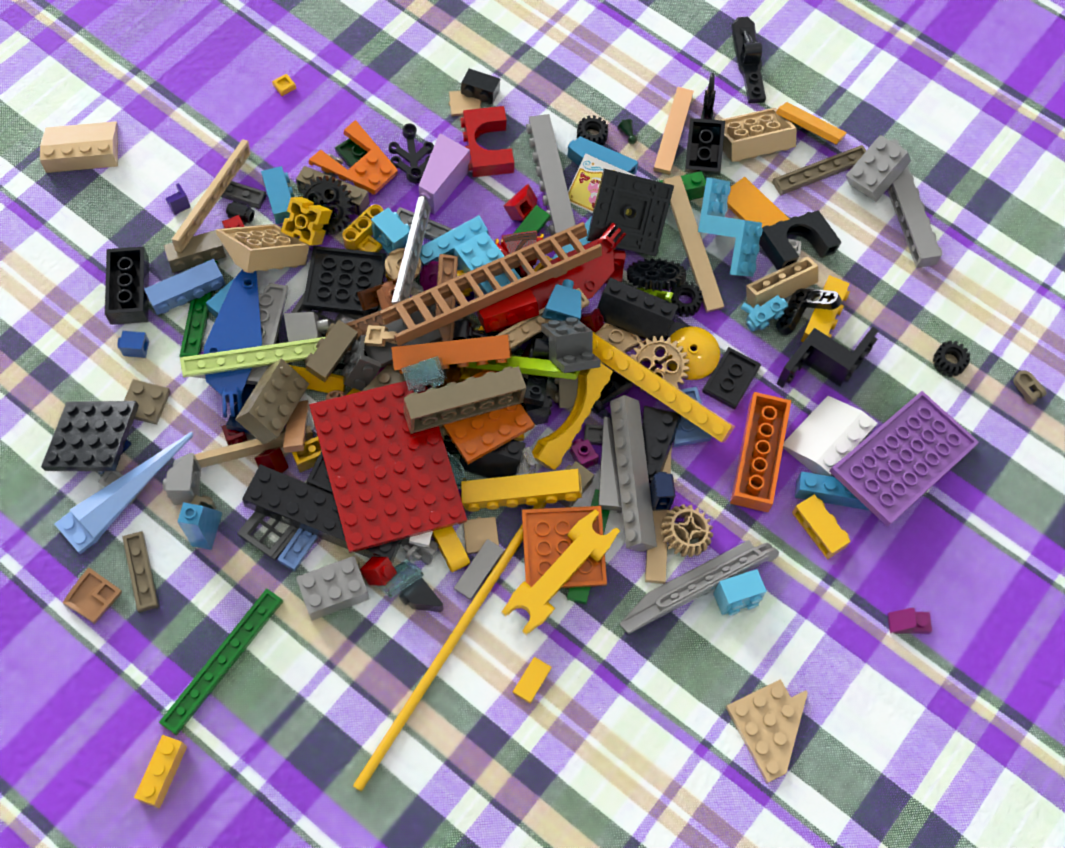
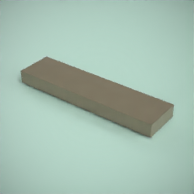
(140, 571)

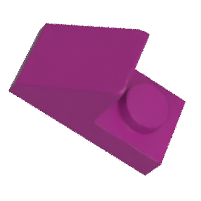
(909, 622)

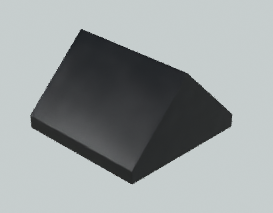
(612, 390)

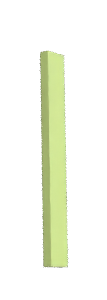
(247, 357)

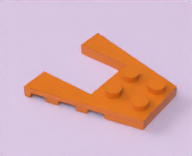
(370, 172)

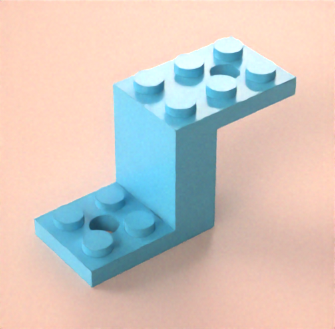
(714, 222)

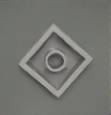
(183, 480)

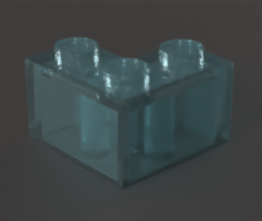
(425, 373)

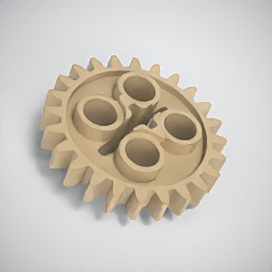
(648, 351)

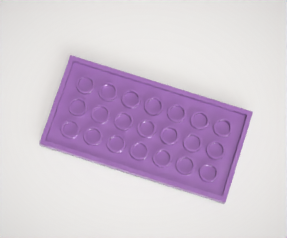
(904, 458)

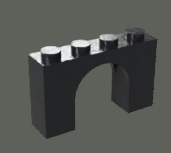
(809, 226)

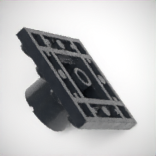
(647, 207)

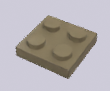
(150, 399)

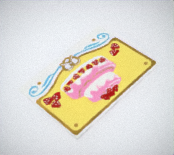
(587, 181)

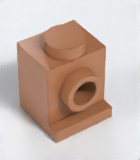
(385, 294)

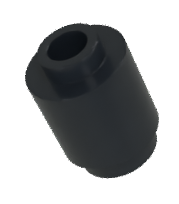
(245, 212)

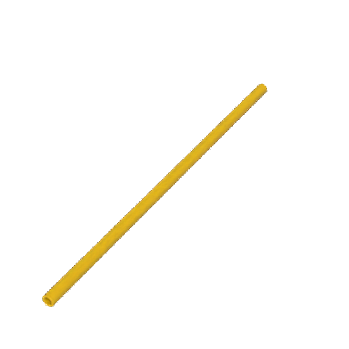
(440, 659)

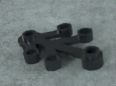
(409, 132)

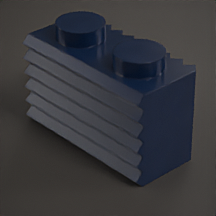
(662, 491)

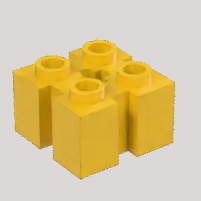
(306, 221)

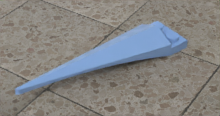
(94, 515)

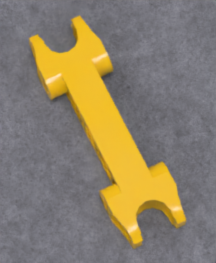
(536, 598)

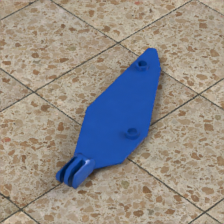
(235, 328)

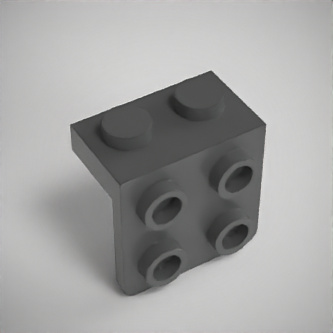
(358, 368)

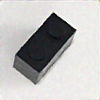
(480, 86)

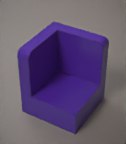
(178, 202)

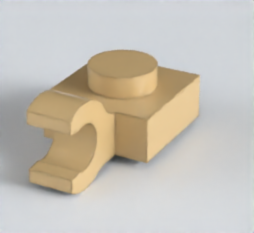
(379, 336)

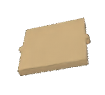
(460, 102)
(477, 533)

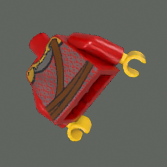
(517, 241)

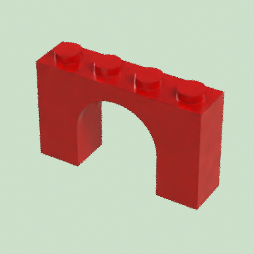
(484, 161)

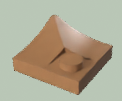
(92, 596)

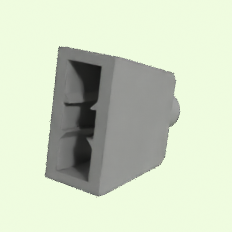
(304, 326)

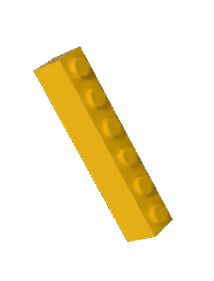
(521, 489)

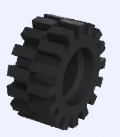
(595, 124)
(690, 291)
(946, 366)

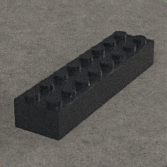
(303, 508)

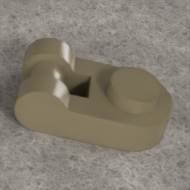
(1023, 381)

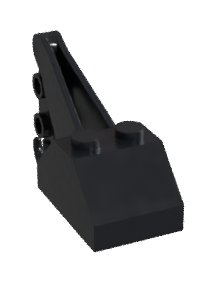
(705, 138)

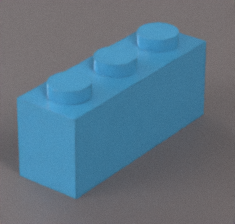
(278, 192)

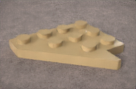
(769, 726)

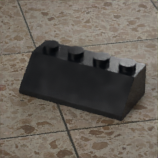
(636, 310)

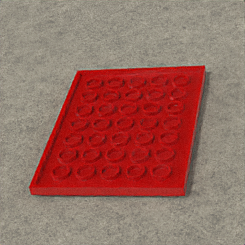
(381, 474)

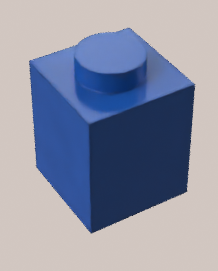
(133, 344)

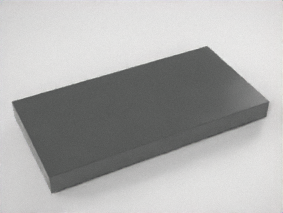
(384, 354)

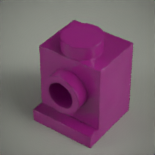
(586, 459)

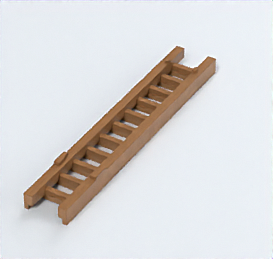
(488, 272)

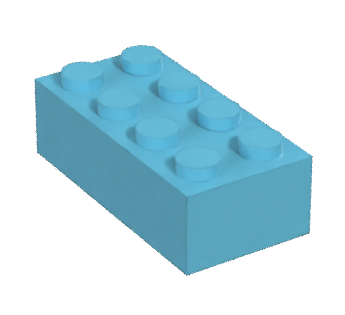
(479, 252)

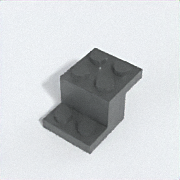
(570, 345)

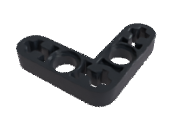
(803, 299)

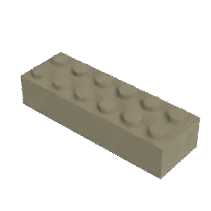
(464, 399)

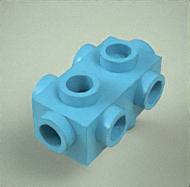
(761, 315)

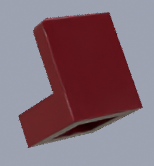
(272, 459)

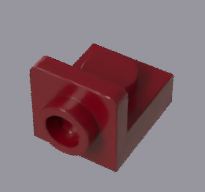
(593, 320)
(233, 437)

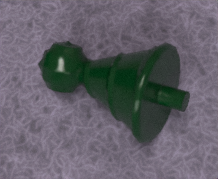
(626, 127)

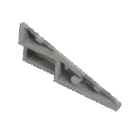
(609, 483)

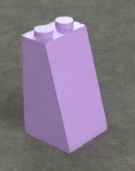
(443, 171)

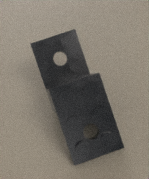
(827, 357)

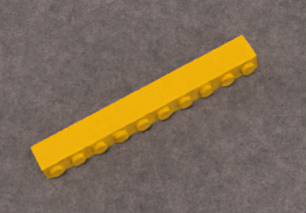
(661, 389)

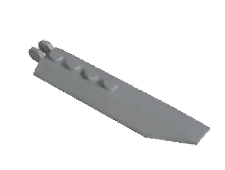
(697, 583)

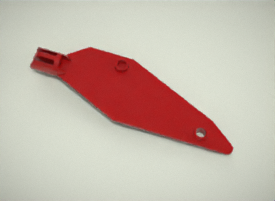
(586, 277)

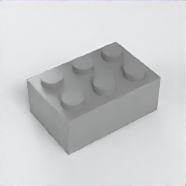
(878, 168)
(332, 588)

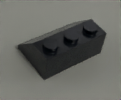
(498, 463)

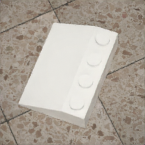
(828, 435)

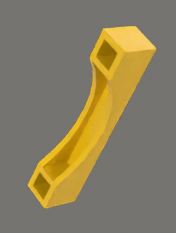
(552, 448)

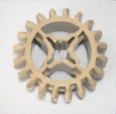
(693, 523)

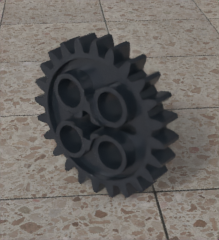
(322, 189)
(656, 274)

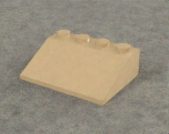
(757, 134)
(79, 147)
(263, 247)

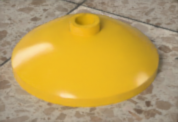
(704, 359)

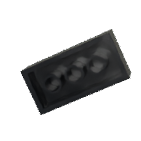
(125, 284)

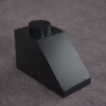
(421, 597)

